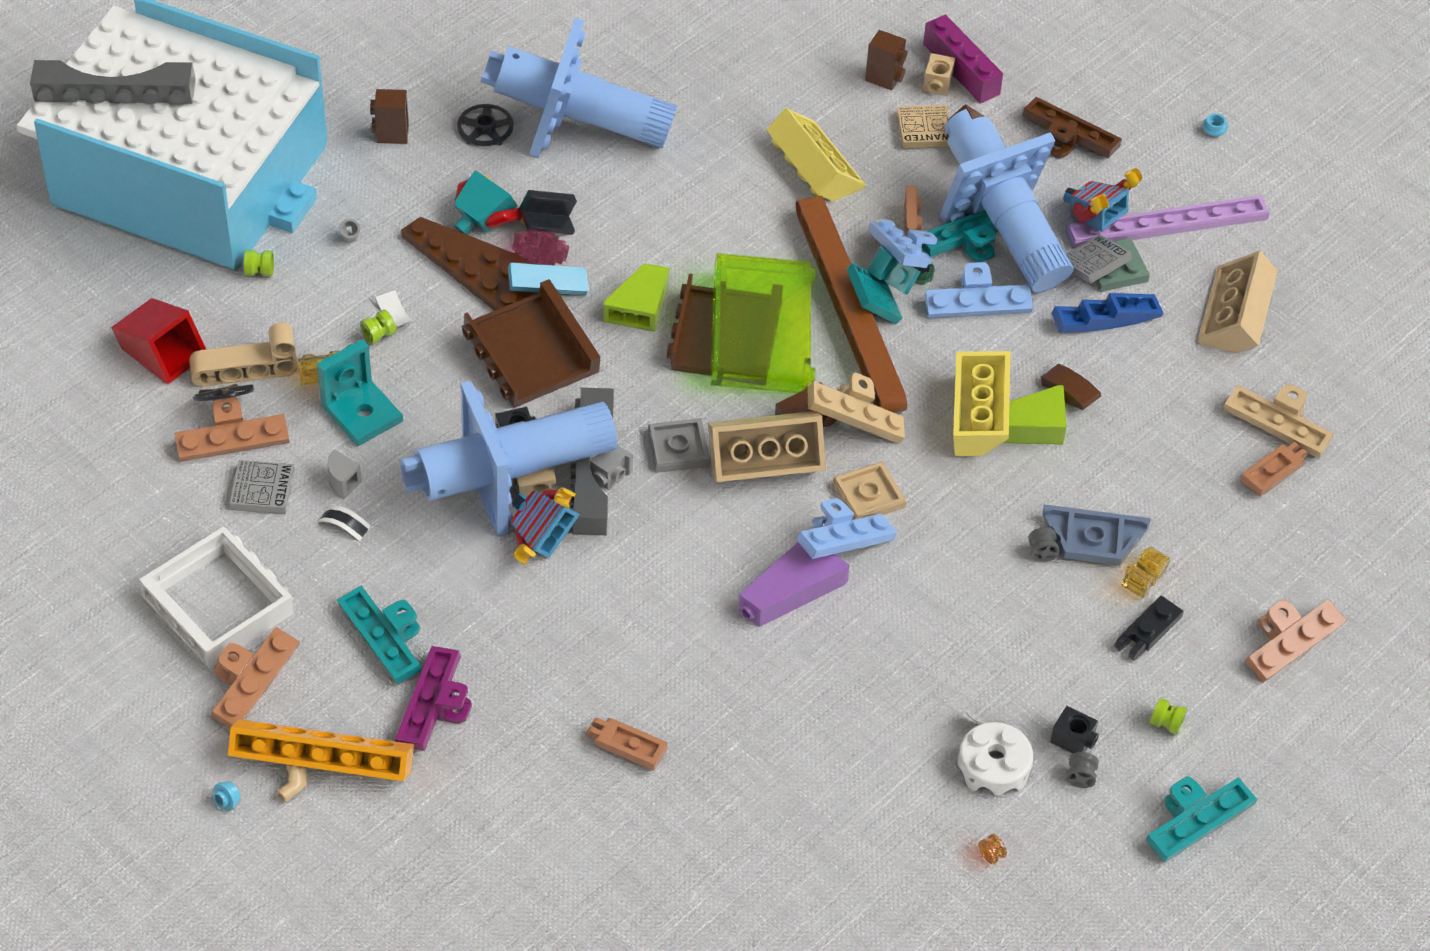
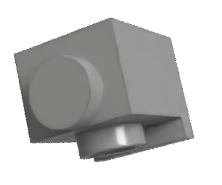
(611, 466)

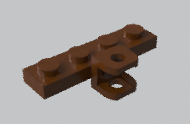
(1070, 130)

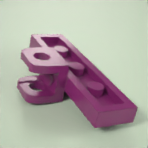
(434, 698)

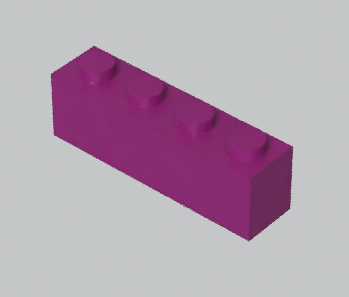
(971, 65)

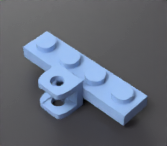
(904, 248)
(978, 297)
(842, 532)

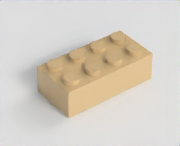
(766, 446)

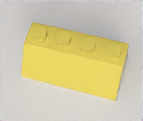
(814, 156)
(981, 401)

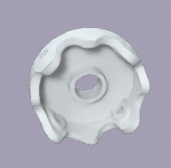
(992, 773)

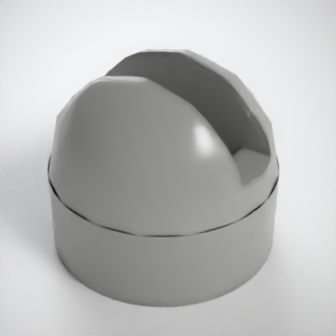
(355, 227)

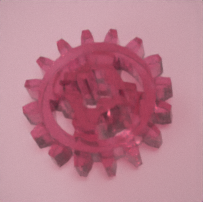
(540, 247)

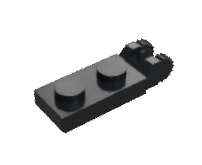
(1150, 627)

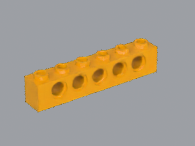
(320, 750)

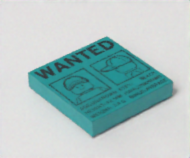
(874, 294)

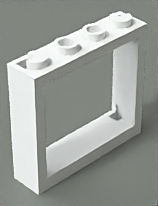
(220, 542)

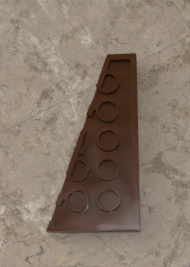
(468, 260)

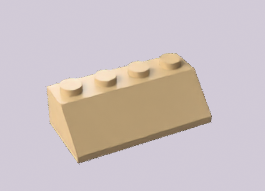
(1238, 303)

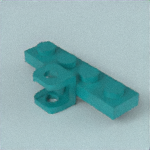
(972, 231)
(384, 631)
(1197, 815)

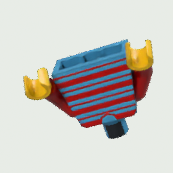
(1101, 203)
(542, 522)

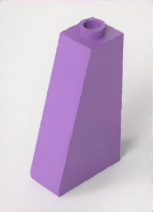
(791, 584)

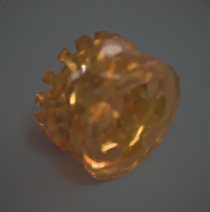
(992, 849)

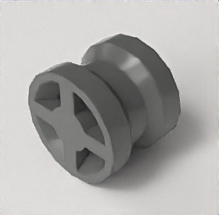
(1043, 544)
(1082, 769)

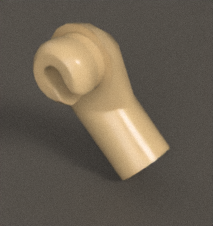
(296, 782)

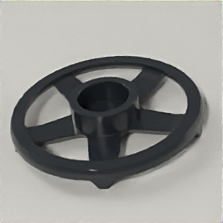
(485, 124)
(221, 393)

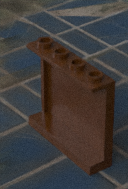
(693, 331)
(532, 346)

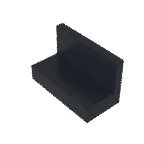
(548, 211)

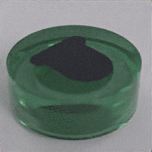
(926, 274)

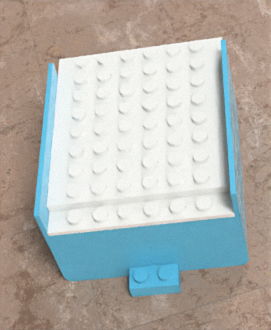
(195, 172)

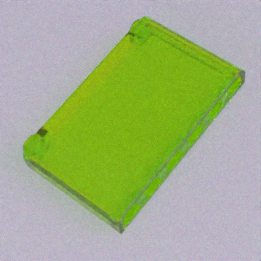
(761, 323)

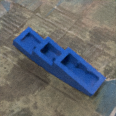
(1114, 312)

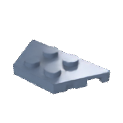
(1094, 534)

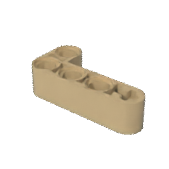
(247, 361)

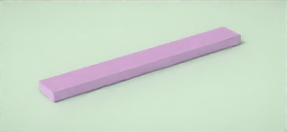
(1175, 220)

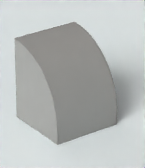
(343, 474)

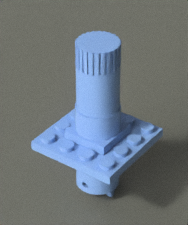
(576, 94)
(1003, 186)
(492, 456)

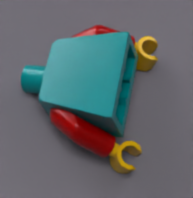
(483, 204)

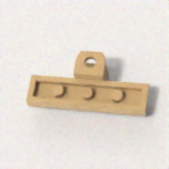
(854, 407)
(1281, 417)

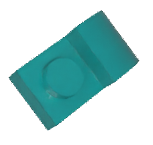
(889, 269)

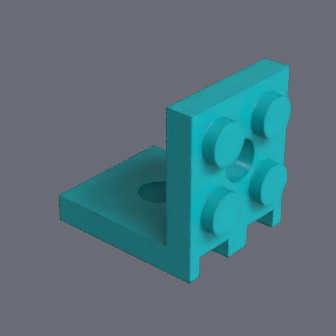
(349, 389)

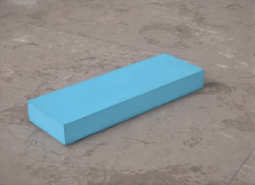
(565, 279)

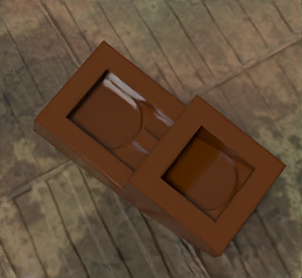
(1077, 389)

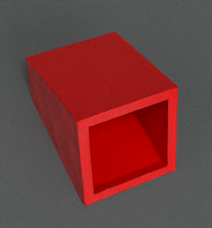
(159, 338)

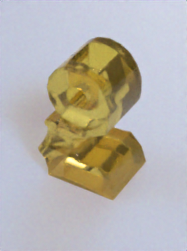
(1146, 572)

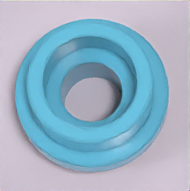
(1215, 125)
(226, 795)

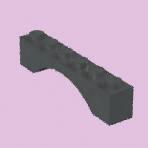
(164, 84)
(589, 498)

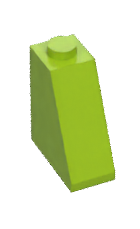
(639, 298)
(1038, 418)

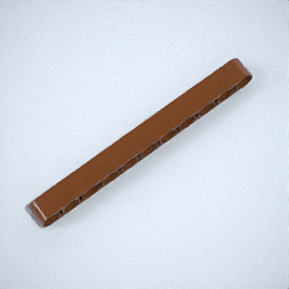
(856, 321)

